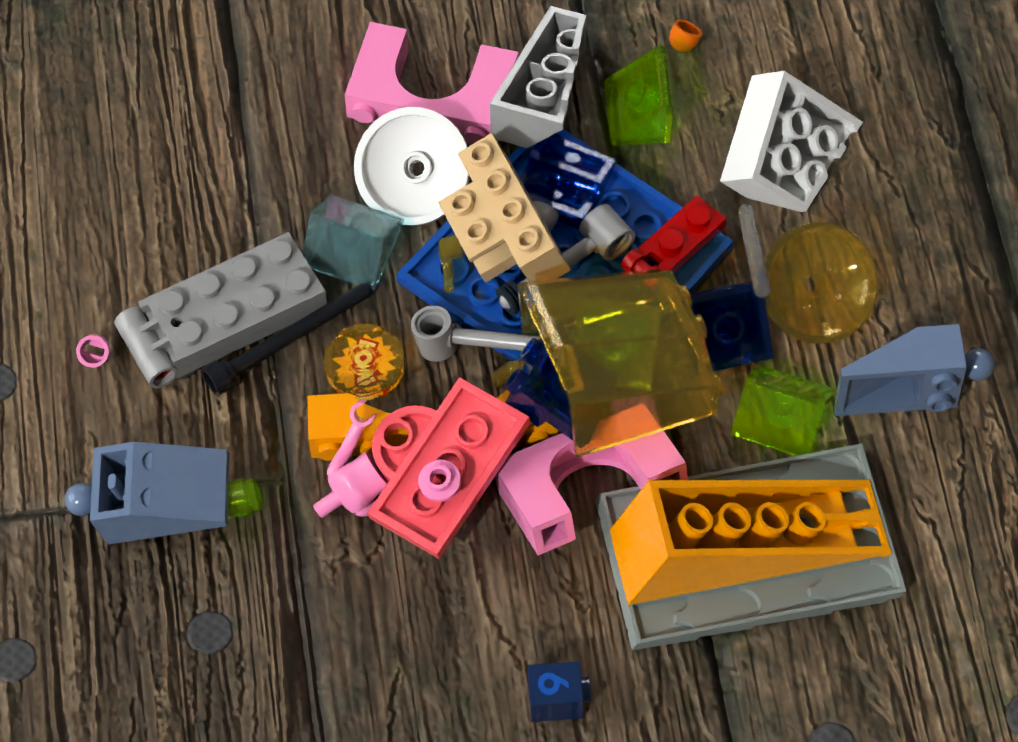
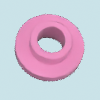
(444, 491)

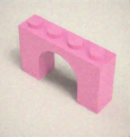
(376, 86)
(533, 474)

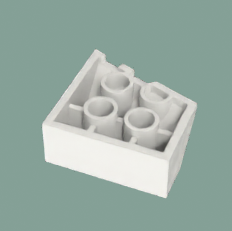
(785, 142)

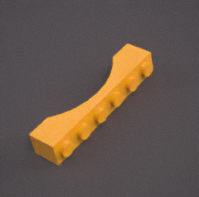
(331, 421)

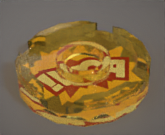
(364, 361)

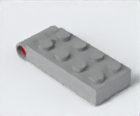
(220, 310)

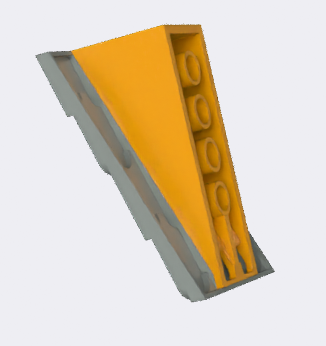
(748, 547)

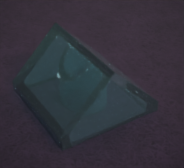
(350, 240)

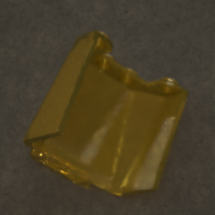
(623, 353)

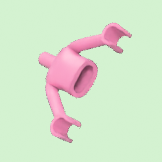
(356, 481)

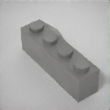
(540, 83)

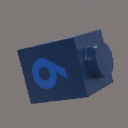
(557, 691)

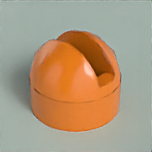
(684, 35)

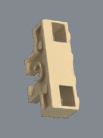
(498, 218)

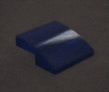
(567, 178)

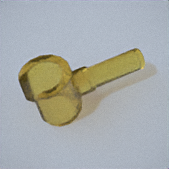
(449, 250)

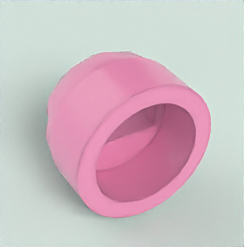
(90, 358)

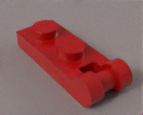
(677, 239)

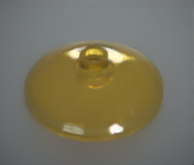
(842, 278)

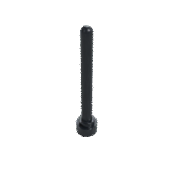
(222, 375)

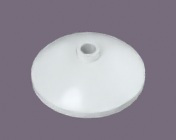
(387, 160)

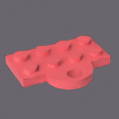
(467, 430)

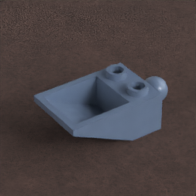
(911, 373)
(153, 490)

